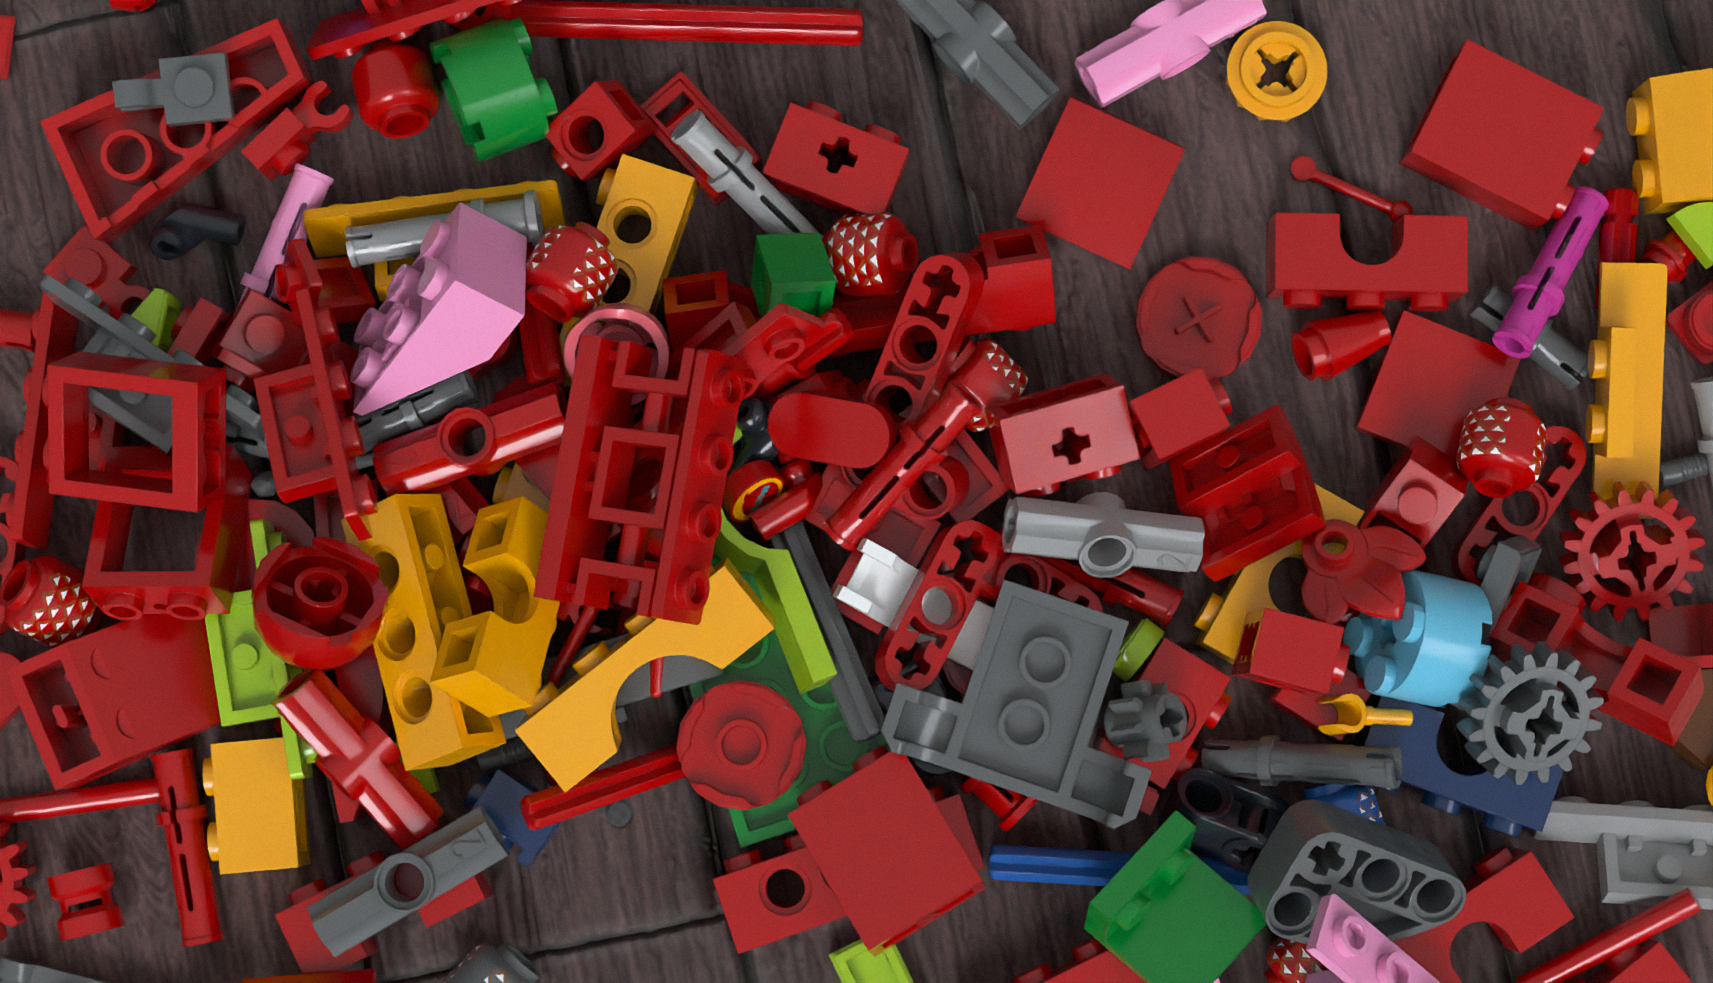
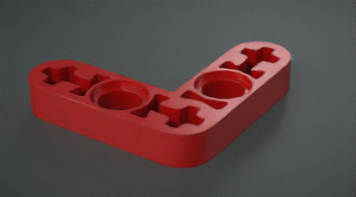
(981, 578)

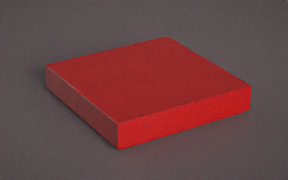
(1431, 384)

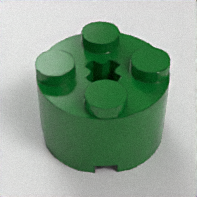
(493, 87)

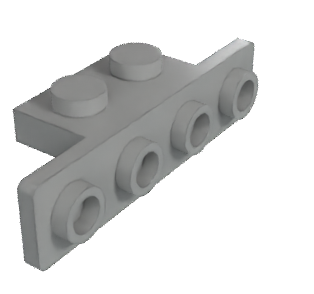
(1640, 848)

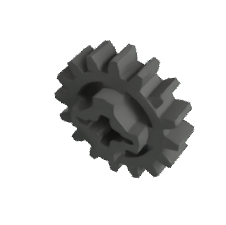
(1530, 713)

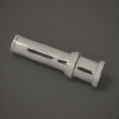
(404, 237)

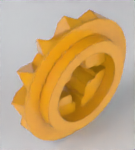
(1276, 43)

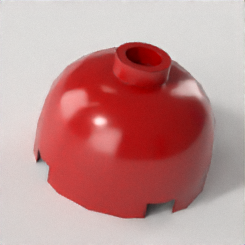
(318, 603)

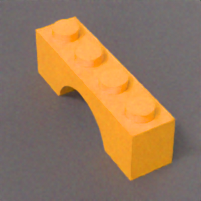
(577, 724)

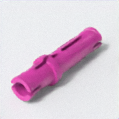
(1523, 326)

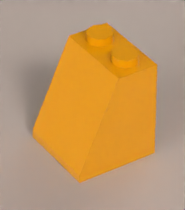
(1674, 140)

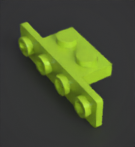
(246, 670)

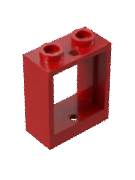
(196, 430)
(176, 593)

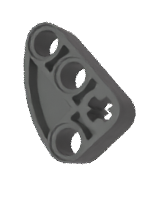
(1330, 852)

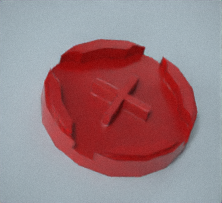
(1197, 318)

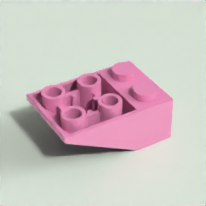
(442, 310)

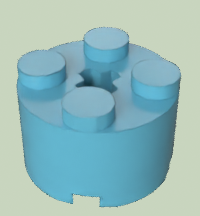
(1428, 650)

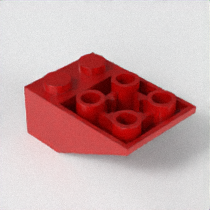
(117, 696)

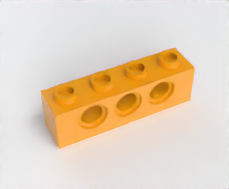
(425, 593)

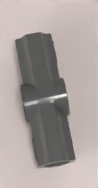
(984, 52)
(374, 903)

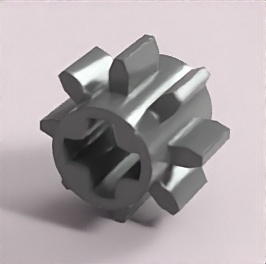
(1145, 721)

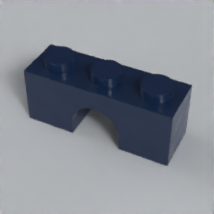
(1503, 802)

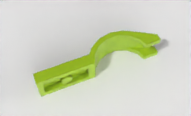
(785, 599)

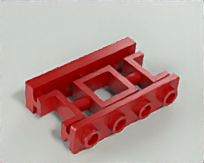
(597, 471)

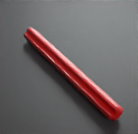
(690, 22)

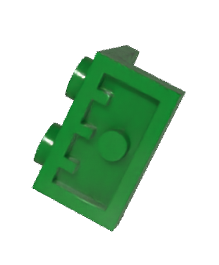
(1172, 912)

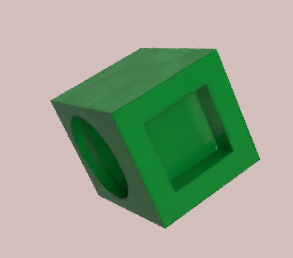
(792, 272)

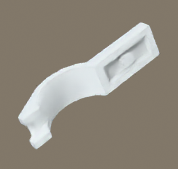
(881, 586)

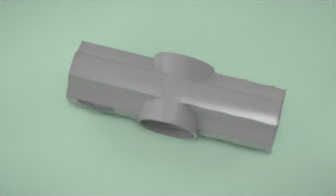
(1103, 534)

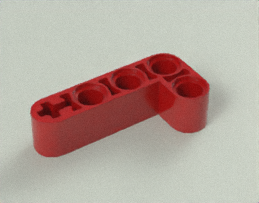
(926, 377)

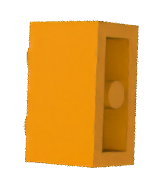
(256, 808)

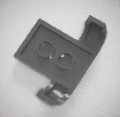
(1030, 710)

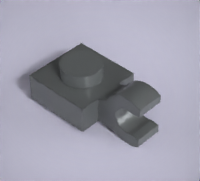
(189, 90)

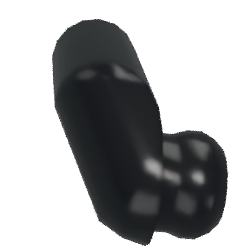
(191, 226)
(756, 441)

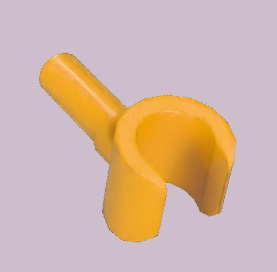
(1354, 715)

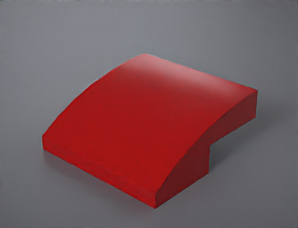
(1100, 182)
(1248, 492)

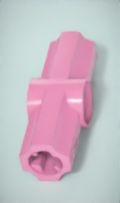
(1162, 44)

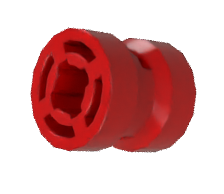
(81, 887)

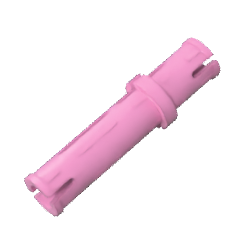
(304, 190)

